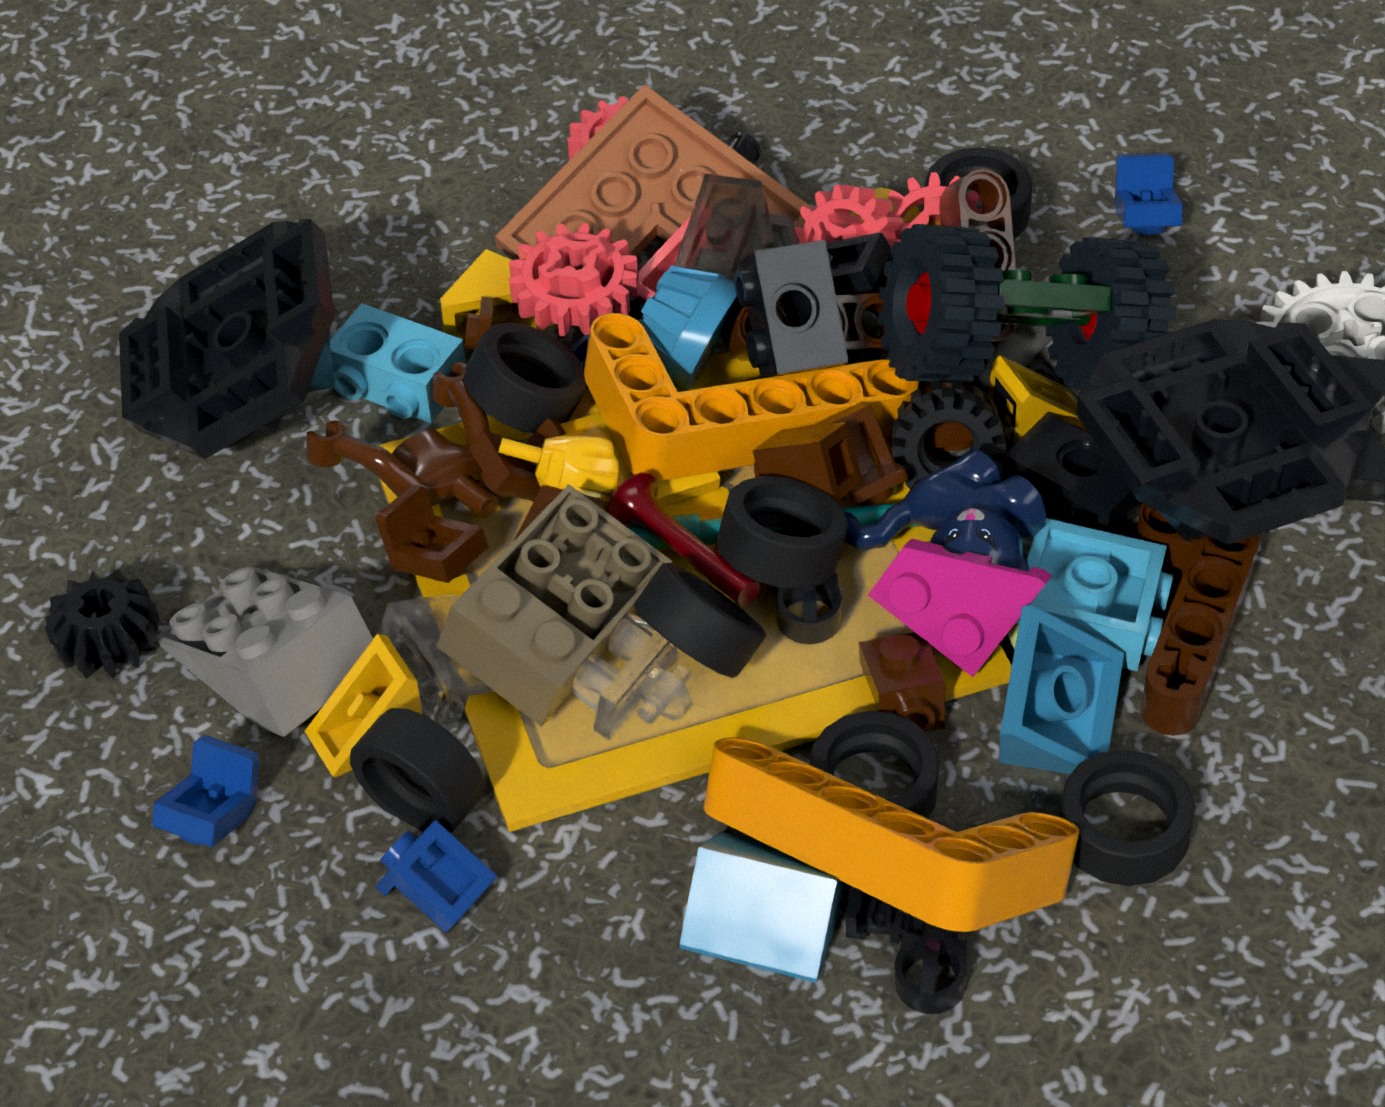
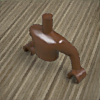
(423, 459)

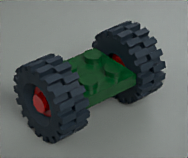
(951, 300)

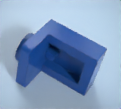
(1146, 193)
(214, 795)

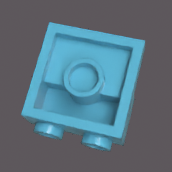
(1103, 585)

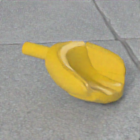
(574, 460)

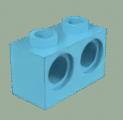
(392, 361)

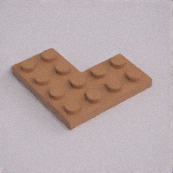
(638, 180)

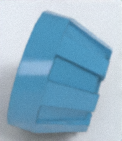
(688, 320)

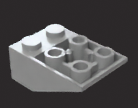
(269, 645)

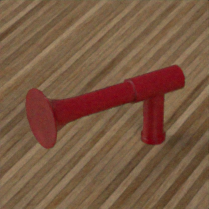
(636, 504)

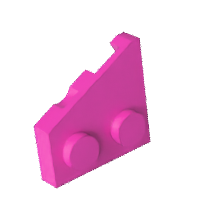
(956, 599)

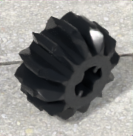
(102, 623)

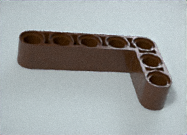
(955, 212)

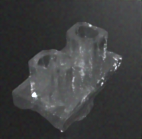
(645, 677)

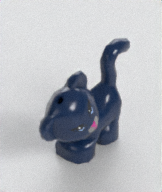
(967, 511)

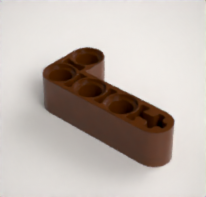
(1198, 621)

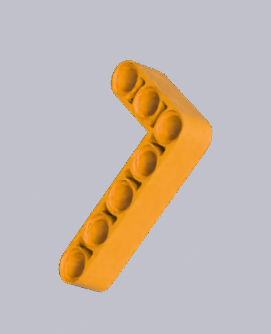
(721, 424)
(886, 850)

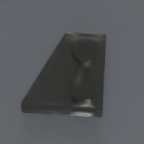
(726, 225)

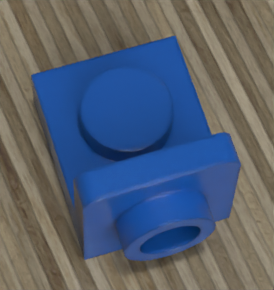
(435, 874)

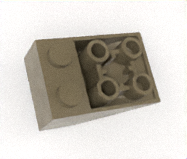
(549, 603)

